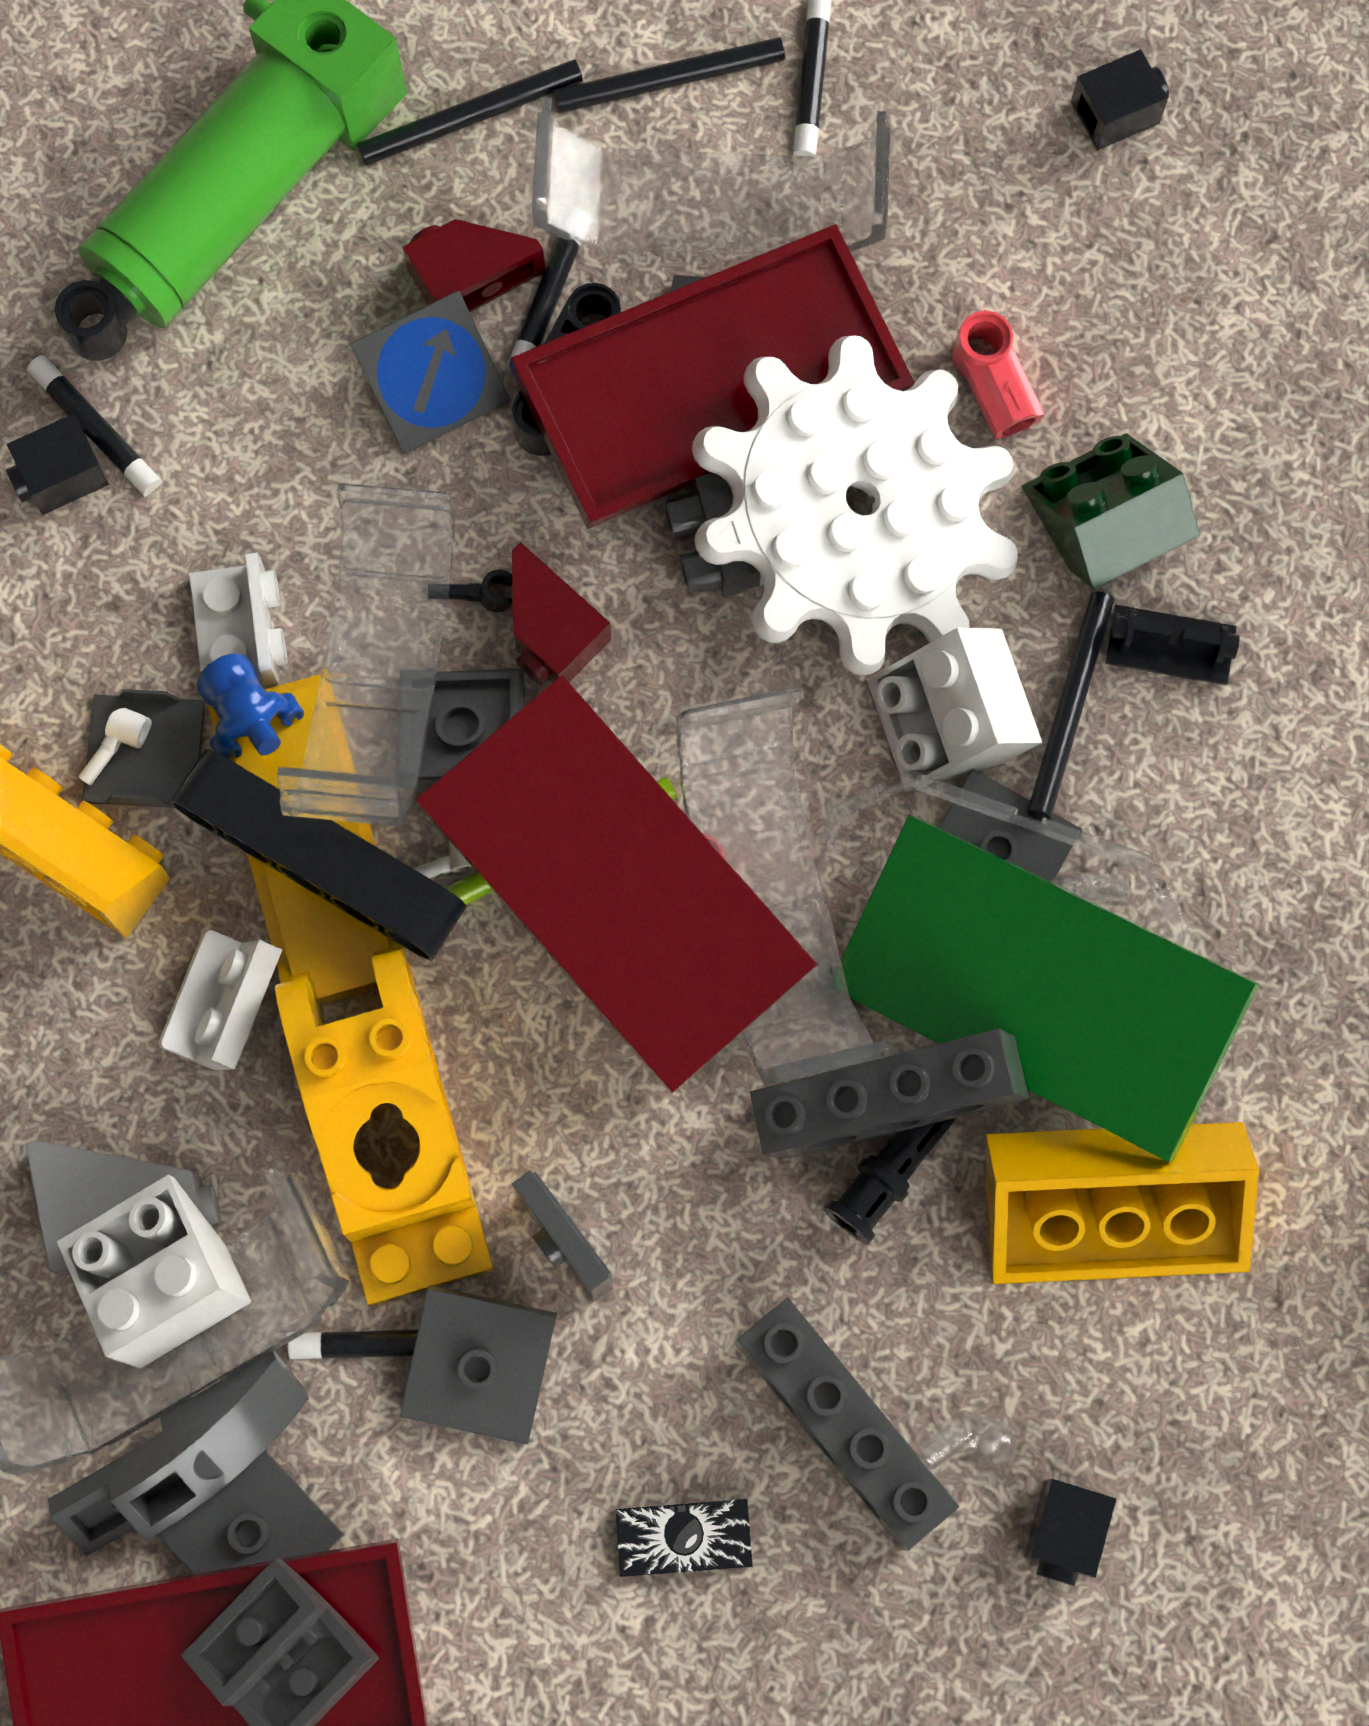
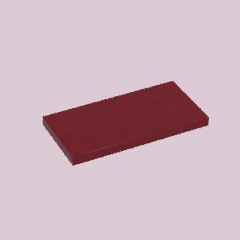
(642, 384)
(616, 883)
(119, 1649)

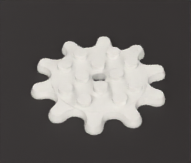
(807, 541)

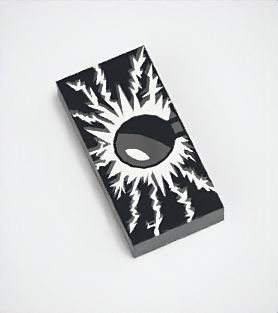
(683, 1537)

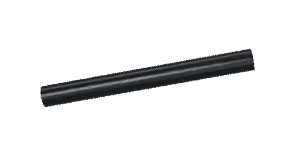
(669, 75)
(469, 112)
(1070, 706)

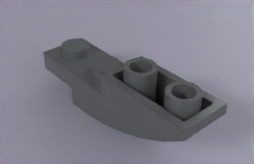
(197, 1455)

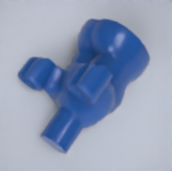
(244, 706)

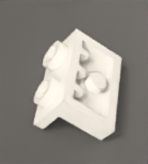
(235, 616)
(219, 1000)

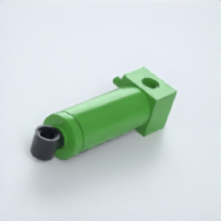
(314, 80)

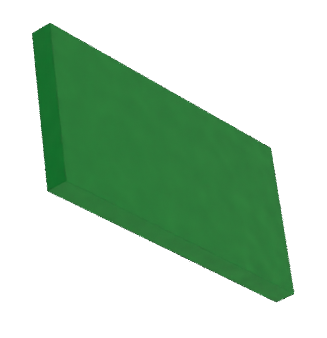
(1097, 1004)

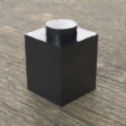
(1120, 99)
(55, 465)
(1069, 1531)

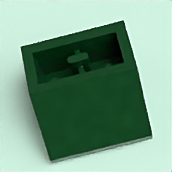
(1113, 508)

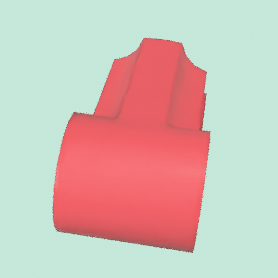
(997, 378)

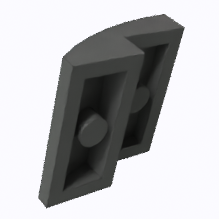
(279, 1652)

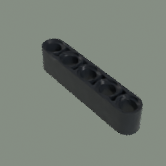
(319, 855)

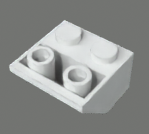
(954, 706)
(152, 1274)

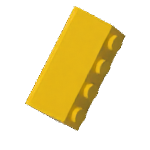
(76, 850)
(1110, 1210)

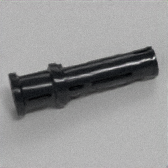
(883, 1180)

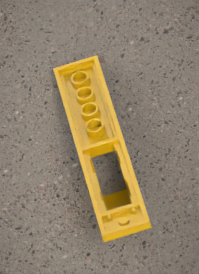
(429, 1222)

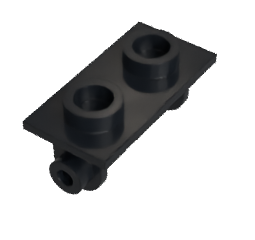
(1171, 645)

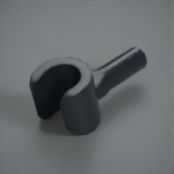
(479, 591)

